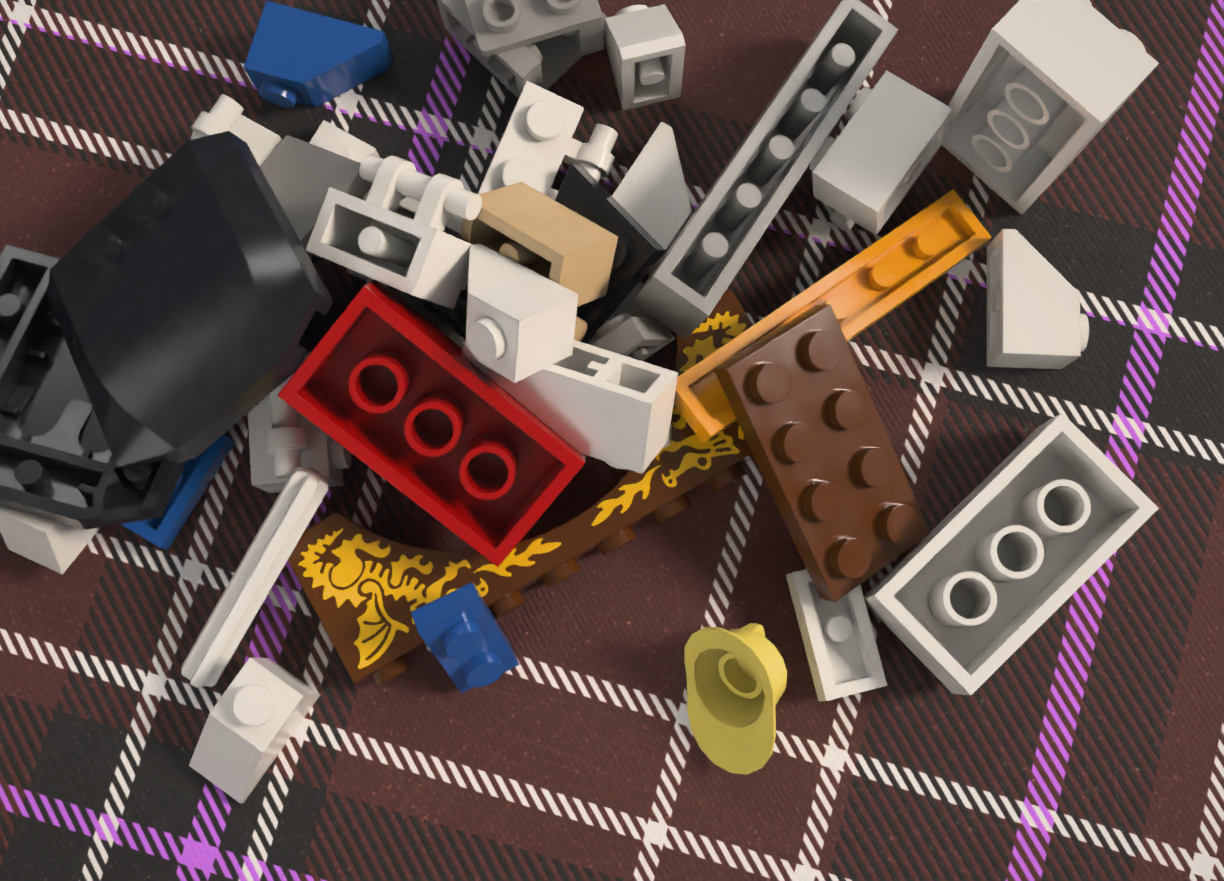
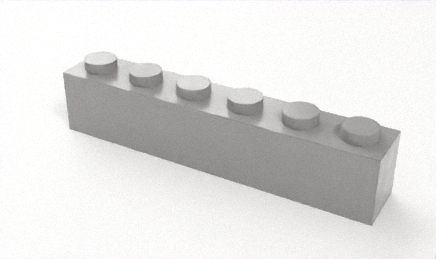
(764, 168)

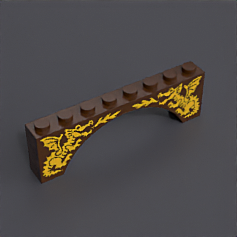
(372, 584)

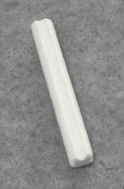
(255, 576)

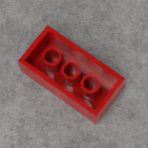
(432, 423)

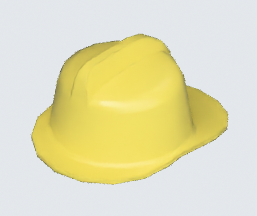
(733, 695)

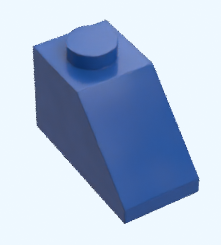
(312, 56)

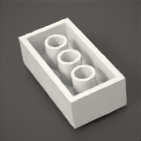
(1041, 94)
(1009, 555)

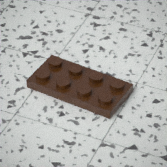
(823, 451)

